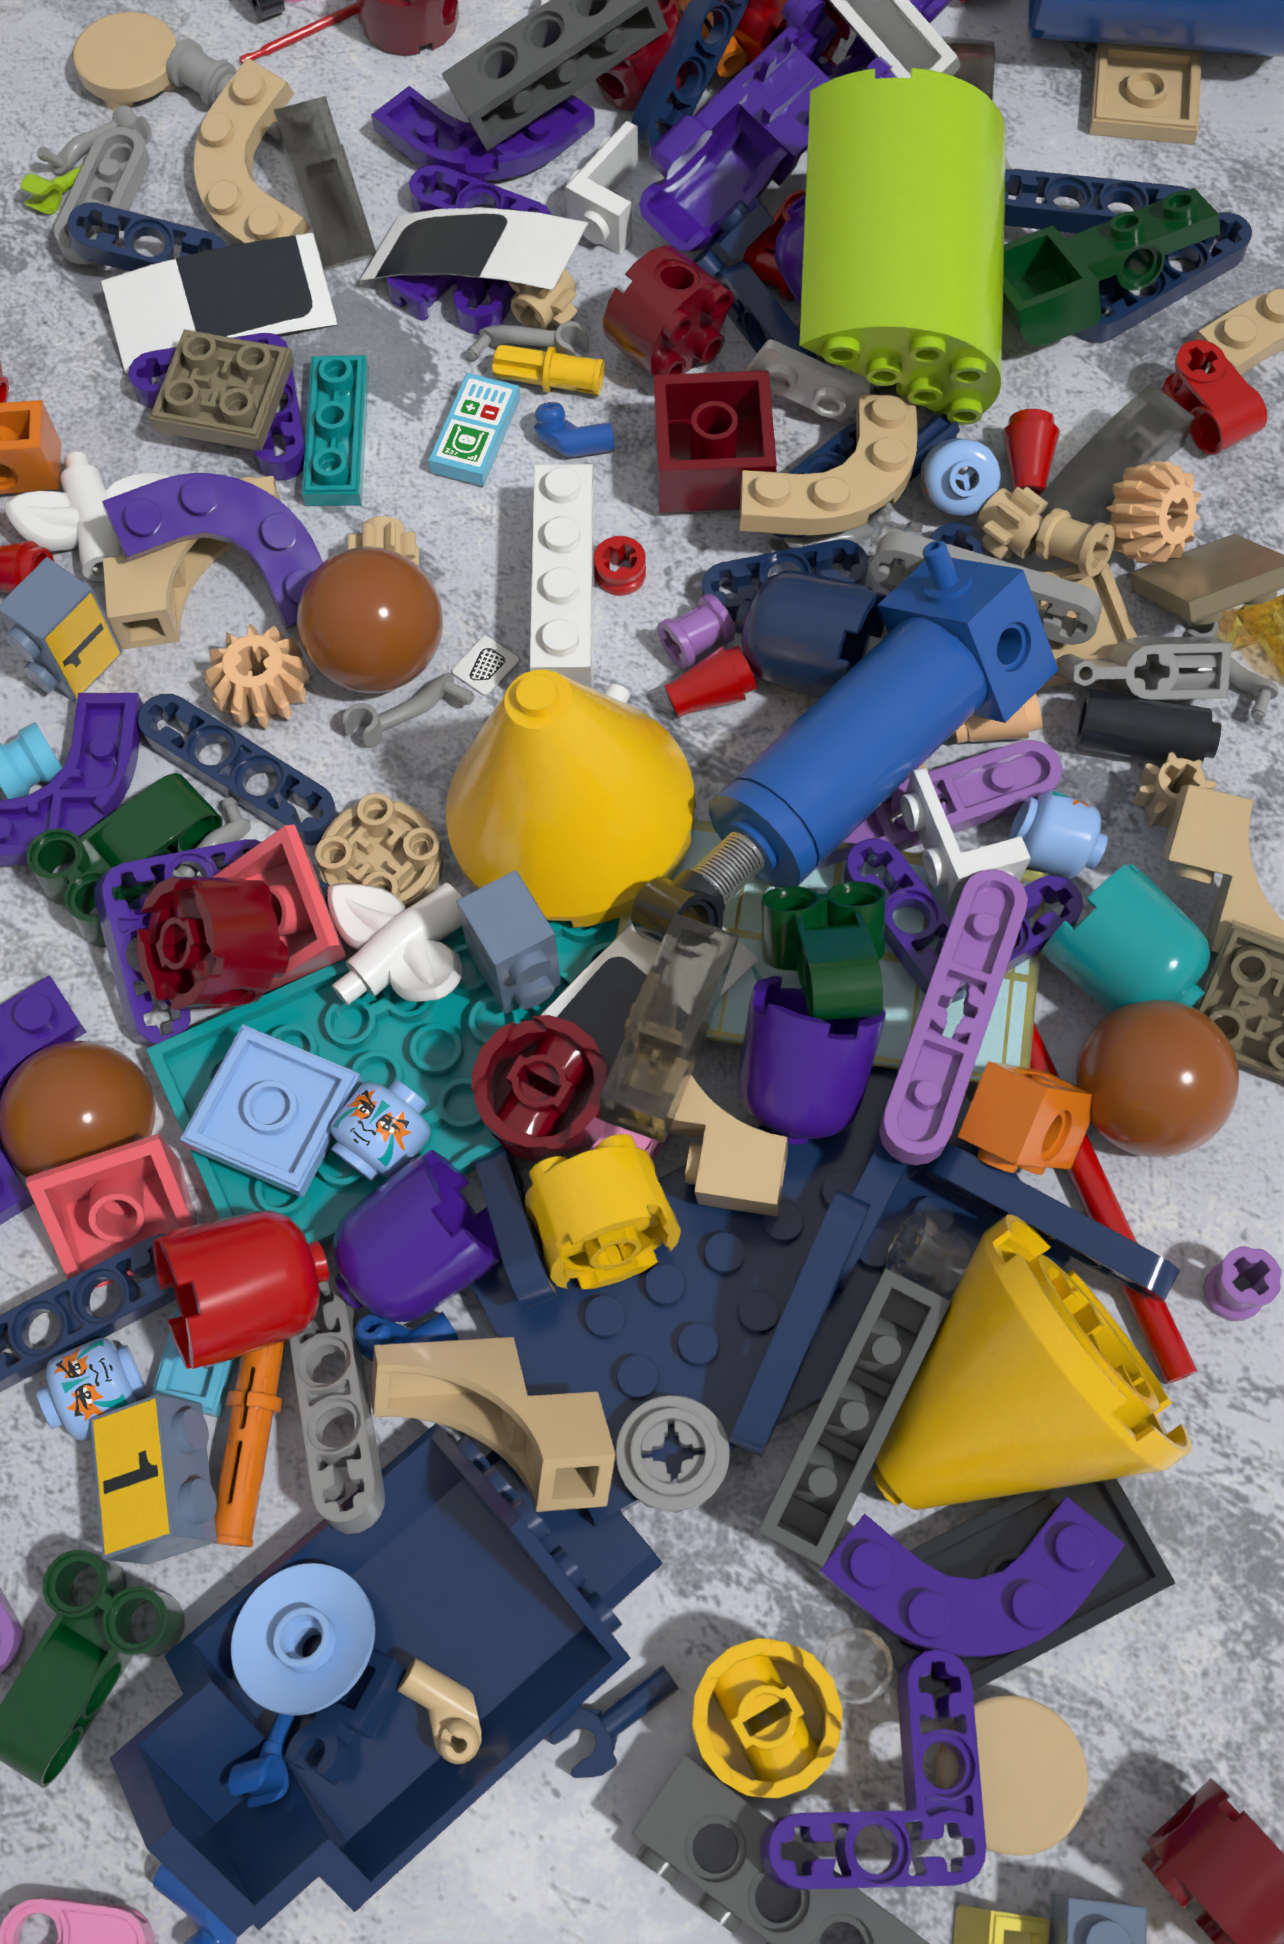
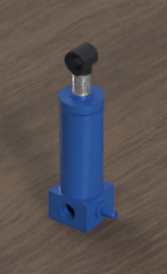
(955, 648)

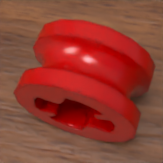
(615, 551)

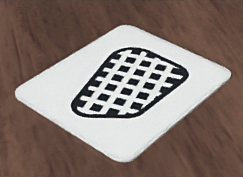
(485, 665)

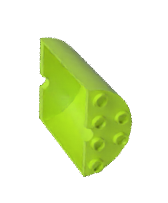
(907, 237)

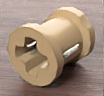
(1075, 542)

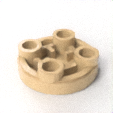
(124, 58)
(382, 847)
(1028, 1774)

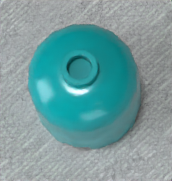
(1132, 945)

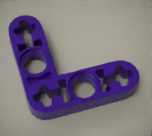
(439, 188)
(285, 422)
(916, 895)
(121, 927)
(925, 1804)

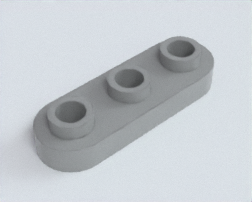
(107, 177)

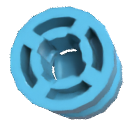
(26, 762)

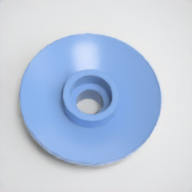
(279, 1621)

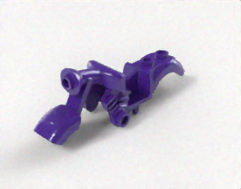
(751, 127)

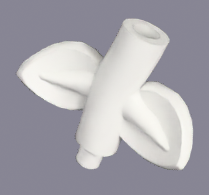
(77, 515)
(396, 942)

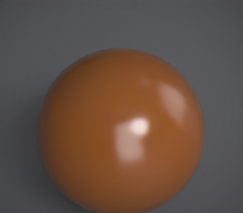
(370, 619)
(1158, 1077)
(73, 1105)

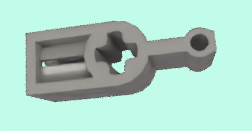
(1176, 670)

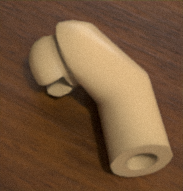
(449, 1710)

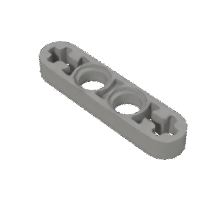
(1058, 592)
(326, 1401)

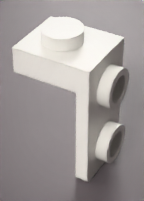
(591, 193)
(798, 377)
(942, 858)

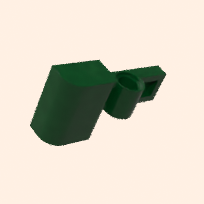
(1055, 279)

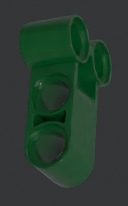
(156, 822)
(831, 945)
(77, 1664)

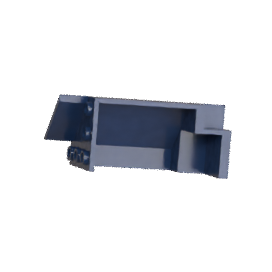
(453, 1577)

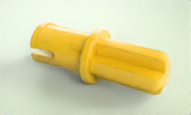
(549, 369)

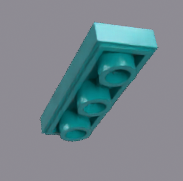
(335, 431)

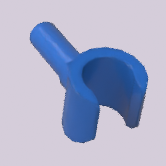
(268, 1774)

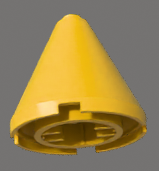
(571, 798)
(1024, 1388)

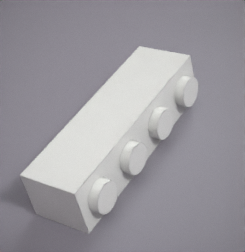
(898, 35)
(563, 571)

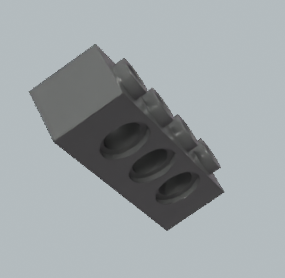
(547, 60)
(853, 1417)
(697, 1799)

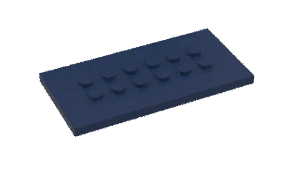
(715, 1300)

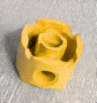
(600, 1214)
(766, 1718)

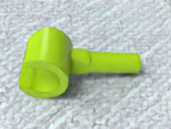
(46, 193)

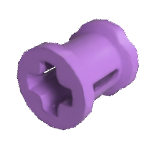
(696, 631)
(1261, 1272)

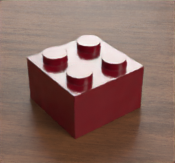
(708, 434)

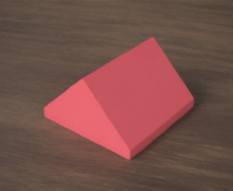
(296, 900)
(111, 1202)

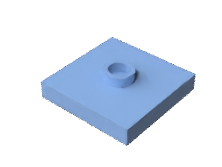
(271, 1110)

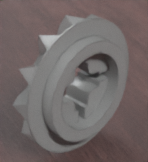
(695, 1429)

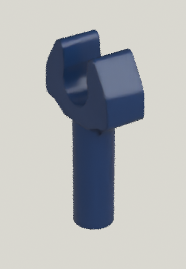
(613, 1720)

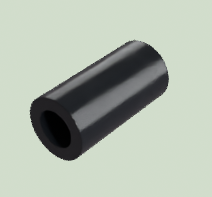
(1146, 727)

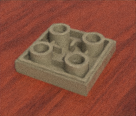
(222, 390)
(1212, 579)
(1248, 996)

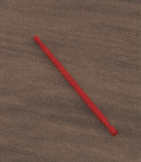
(302, 33)

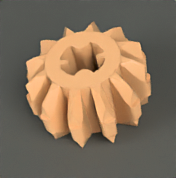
(1154, 512)
(257, 676)

